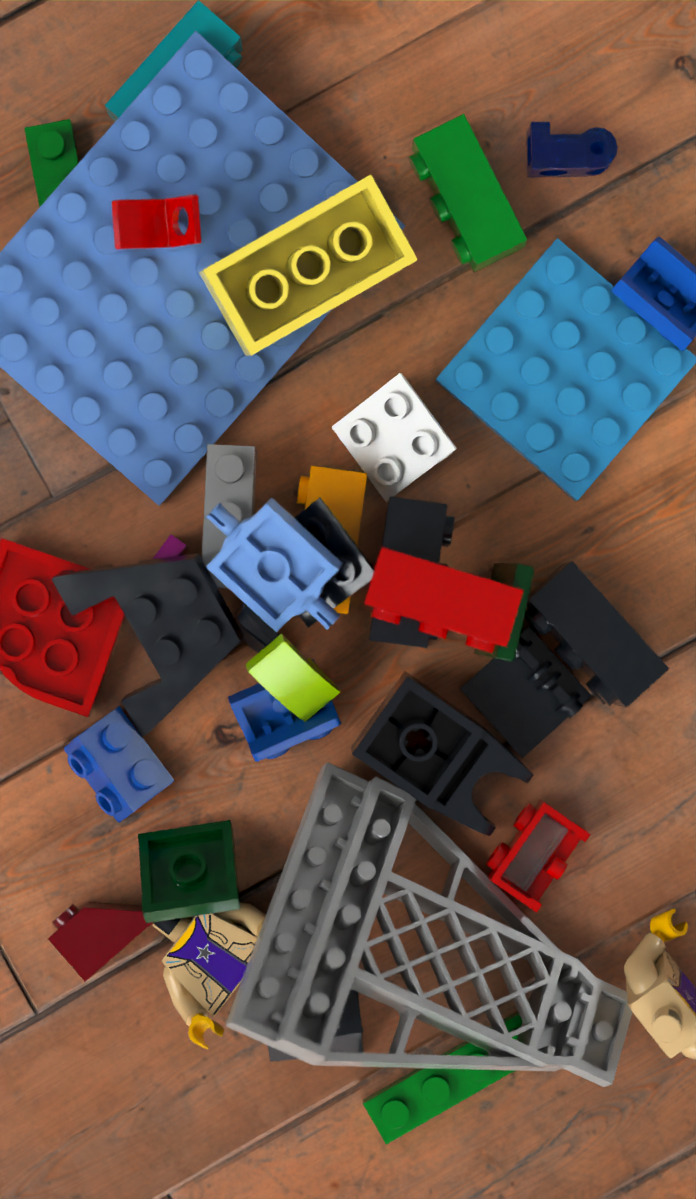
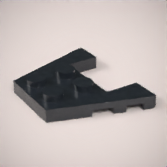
(175, 617)

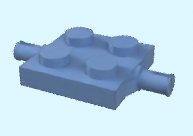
(274, 565)

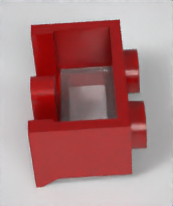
(535, 853)

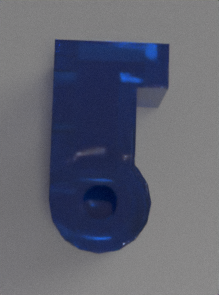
(568, 153)

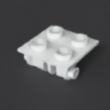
(394, 437)

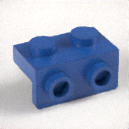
(662, 292)
(274, 728)
(117, 765)

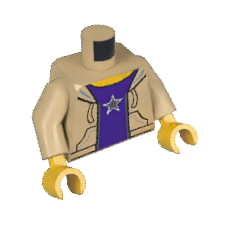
(208, 963)
(661, 991)

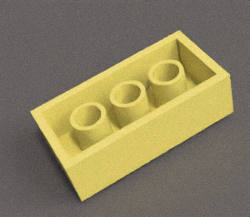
(308, 266)

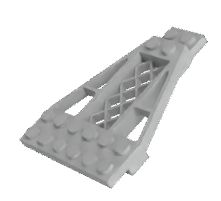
(321, 930)

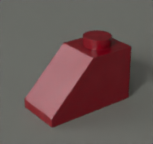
(96, 934)

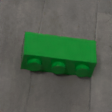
(466, 194)

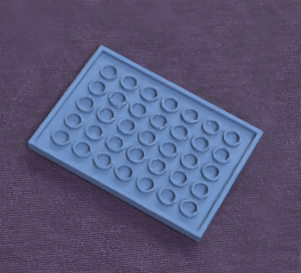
(132, 337)

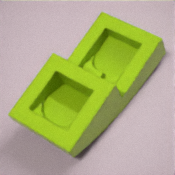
(292, 678)

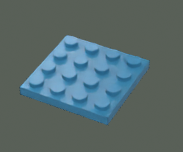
(565, 370)

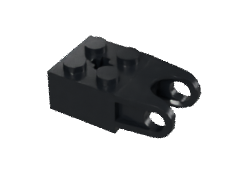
(451, 761)

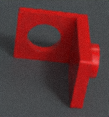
(155, 222)

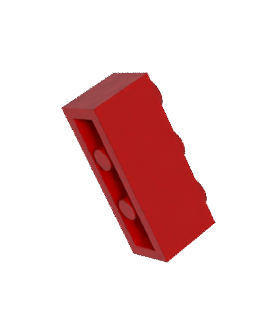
(442, 600)

